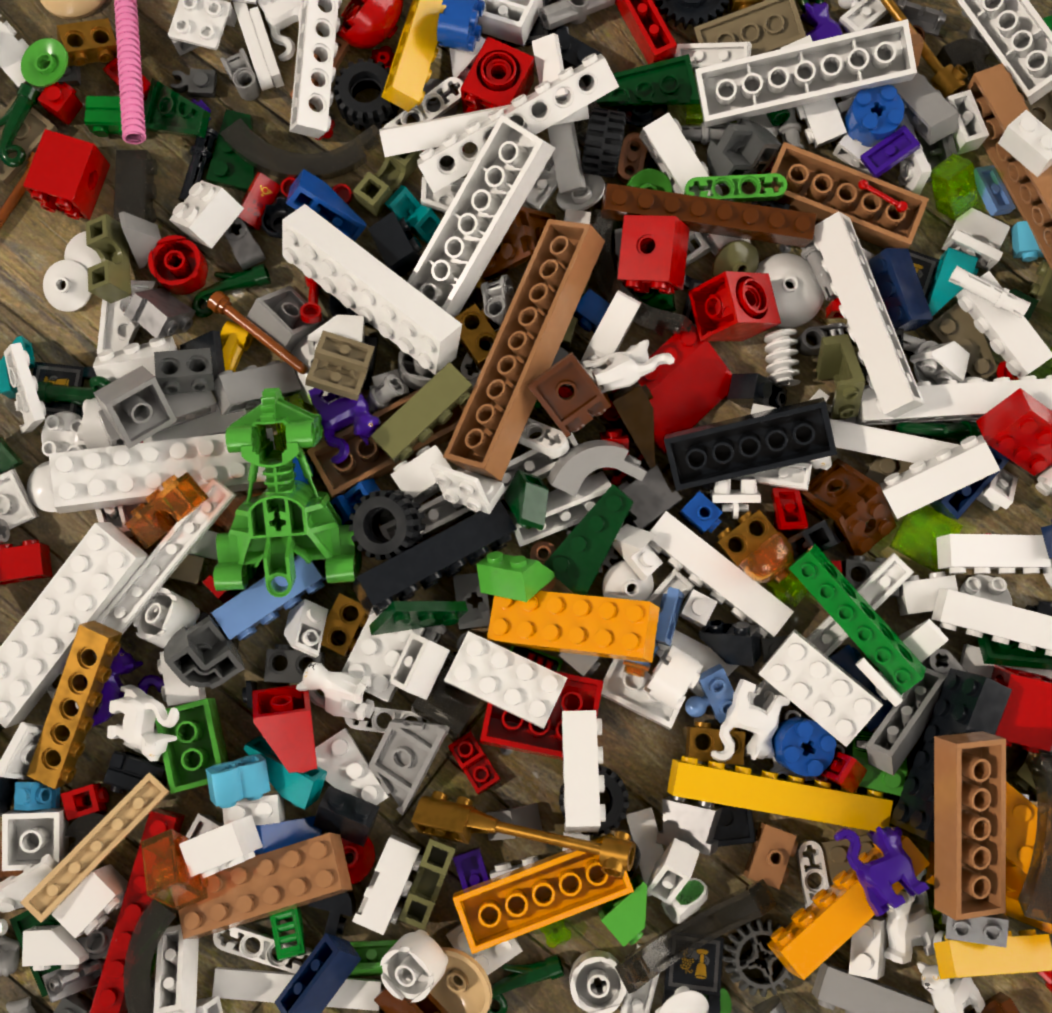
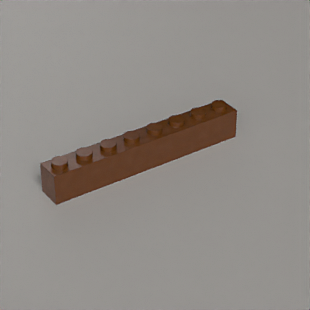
(712, 215)

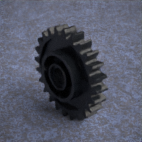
(691, 11)

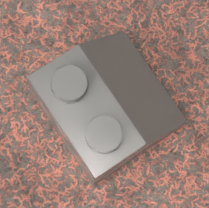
(280, 317)
(135, 406)

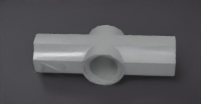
(570, 11)

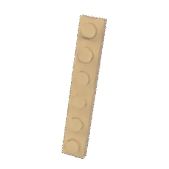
(95, 847)

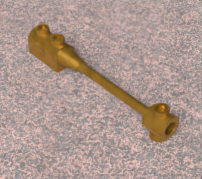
(947, 79)
(460, 820)

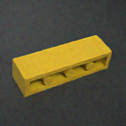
(1022, 955)

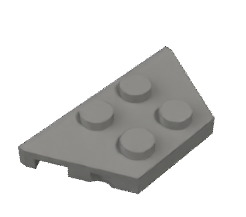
(406, 757)

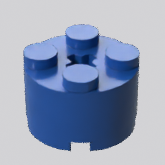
(459, 24)
(874, 115)
(817, 751)

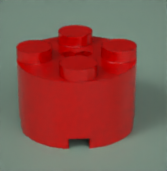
(166, 266)

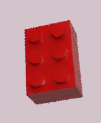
(1020, 431)

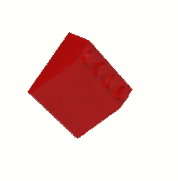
(687, 387)
(513, 733)

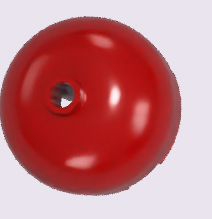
(369, 23)

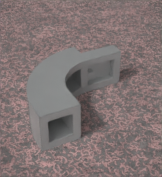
(589, 456)

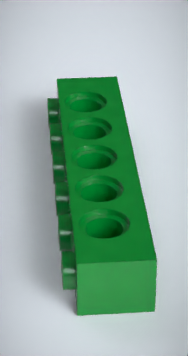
(858, 619)

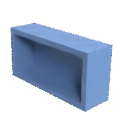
(258, 606)

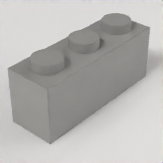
(927, 109)
(244, 388)

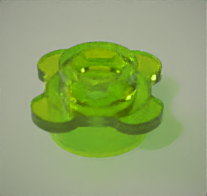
(553, 939)

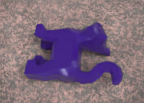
(818, 17)
(340, 412)
(121, 664)
(880, 874)

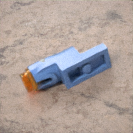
(667, 621)

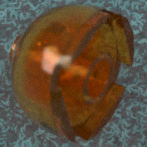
(770, 560)

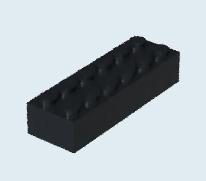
(750, 444)
(433, 558)
(964, 706)

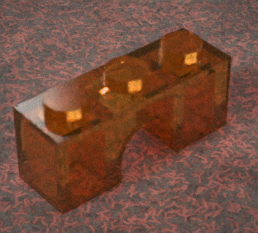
(177, 498)

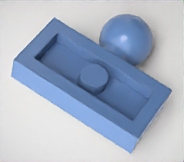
(993, 191)
(717, 694)

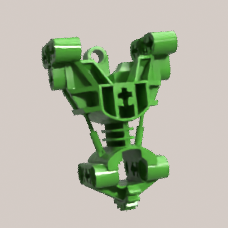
(289, 513)

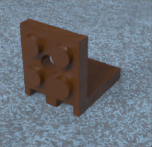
(518, 241)
(574, 411)
(852, 505)

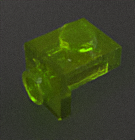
(789, 590)

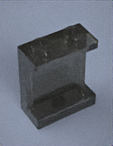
(447, 703)

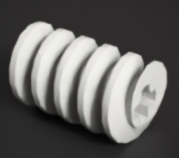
(779, 357)

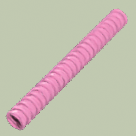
(130, 71)

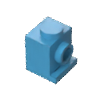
(35, 796)

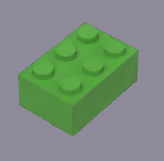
(197, 745)

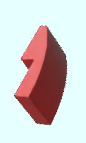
(474, 763)

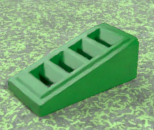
(279, 940)

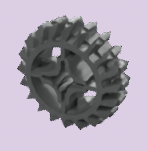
(750, 959)

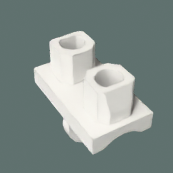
(746, 494)

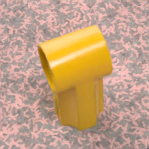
(234, 342)

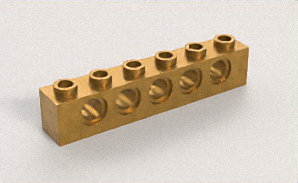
(46, 765)

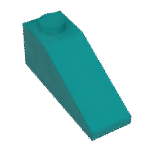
(942, 290)
(296, 787)

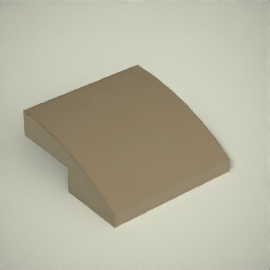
(340, 365)

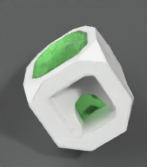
(687, 901)

